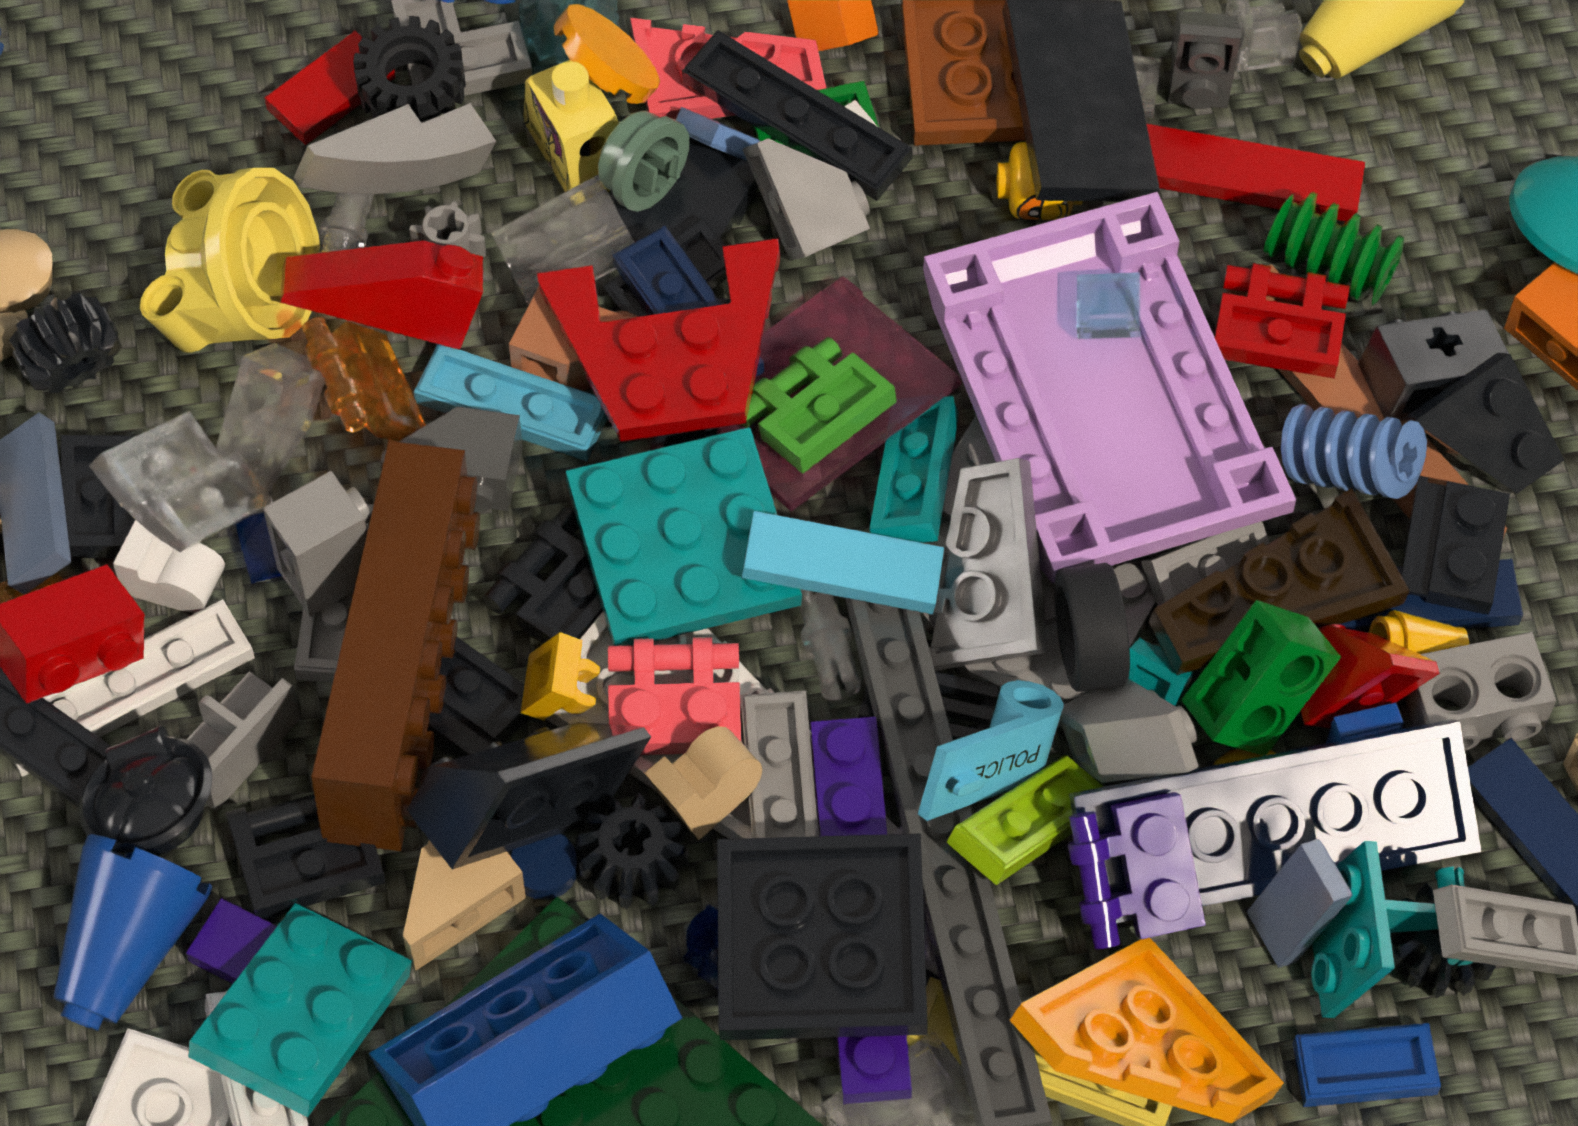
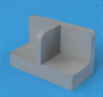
(243, 731)

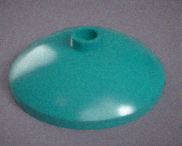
(1547, 208)

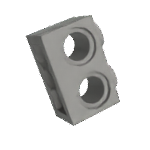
(1471, 680)

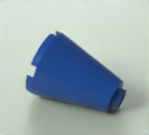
(120, 928)

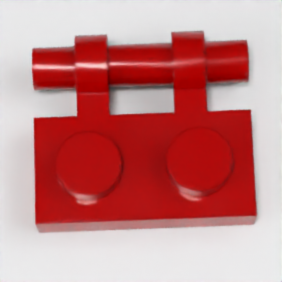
(1277, 332)

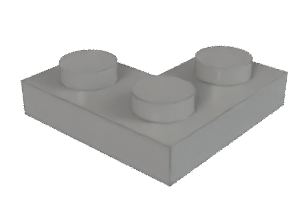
(490, 55)

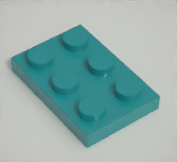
(300, 1009)

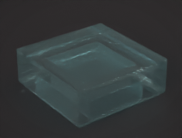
(1108, 305)

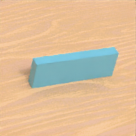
(548, 411)
(843, 562)

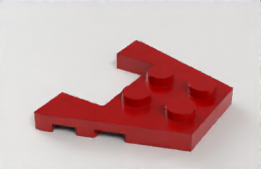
(675, 366)

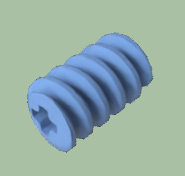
(1353, 451)

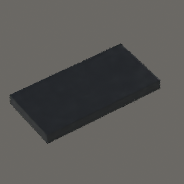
(1079, 100)

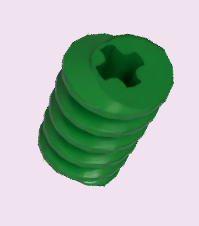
(1334, 247)

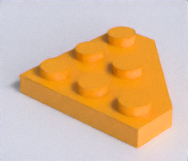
(1149, 1034)

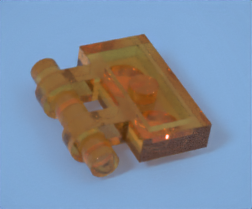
(362, 379)

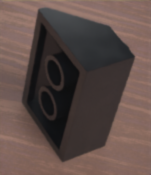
(523, 789)

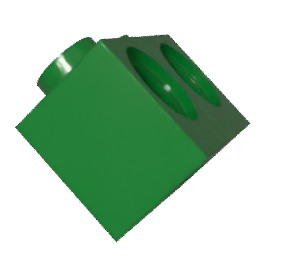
(1260, 678)

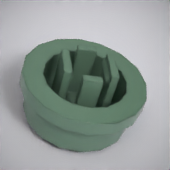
(643, 159)

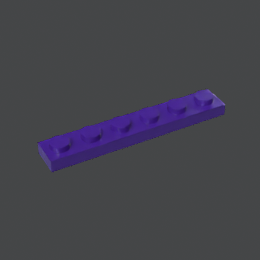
(853, 804)

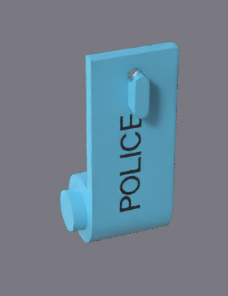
(996, 757)

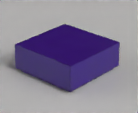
(229, 941)

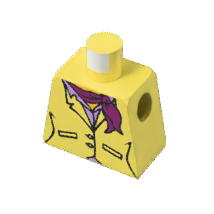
(564, 113)

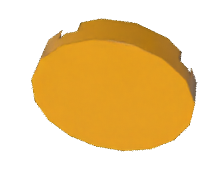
(606, 53)

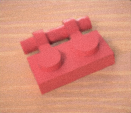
(674, 712)

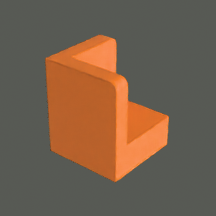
(833, 21)

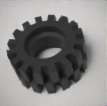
(410, 46)

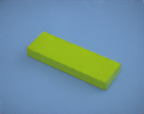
(1022, 821)

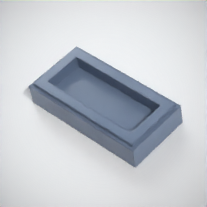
(1299, 903)

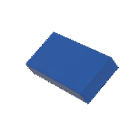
(1366, 1065)

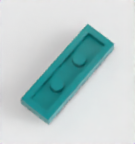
(916, 476)

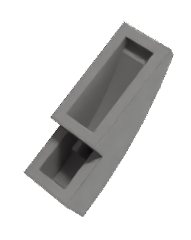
(398, 153)

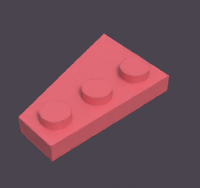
(674, 49)

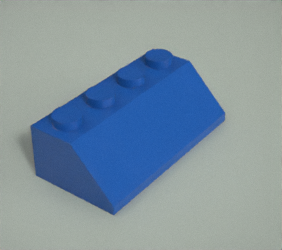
(530, 1031)

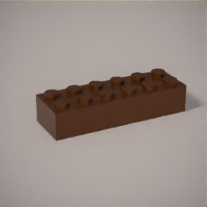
(395, 646)

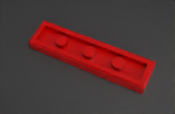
(1253, 171)

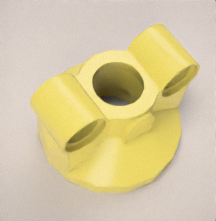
(230, 259)

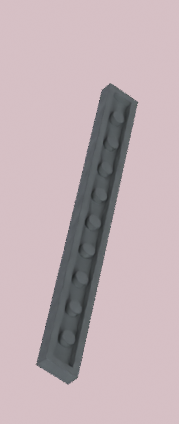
(956, 896)

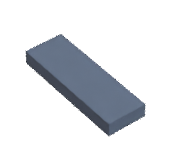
(32, 504)

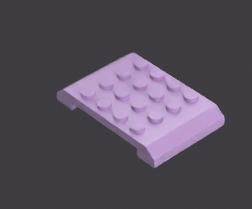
(1122, 435)

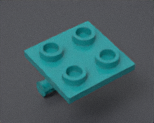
(1357, 944)

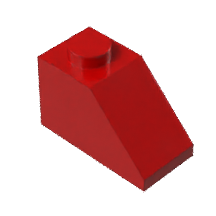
(1366, 676)

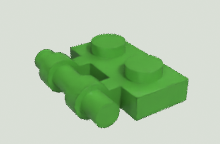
(826, 412)

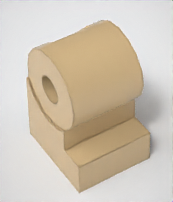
(707, 779)

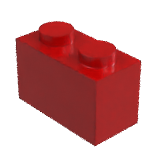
(69, 633)

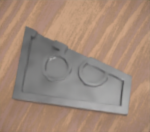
(993, 575)

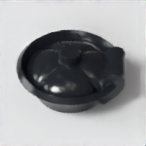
(147, 793)

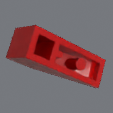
(398, 287)

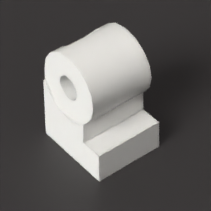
(165, 575)

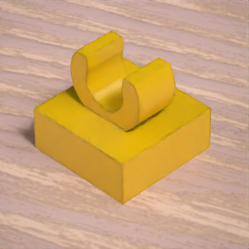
(554, 676)

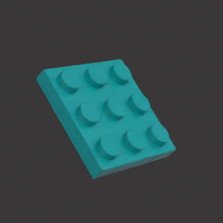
(673, 537)

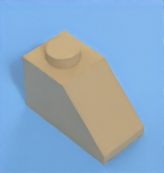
(456, 902)

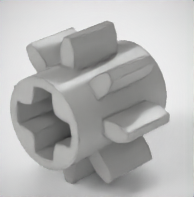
(450, 227)

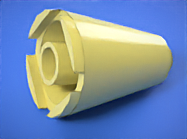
(1355, 32)

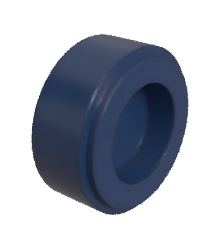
(547, 867)

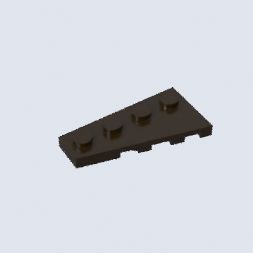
(1321, 568)

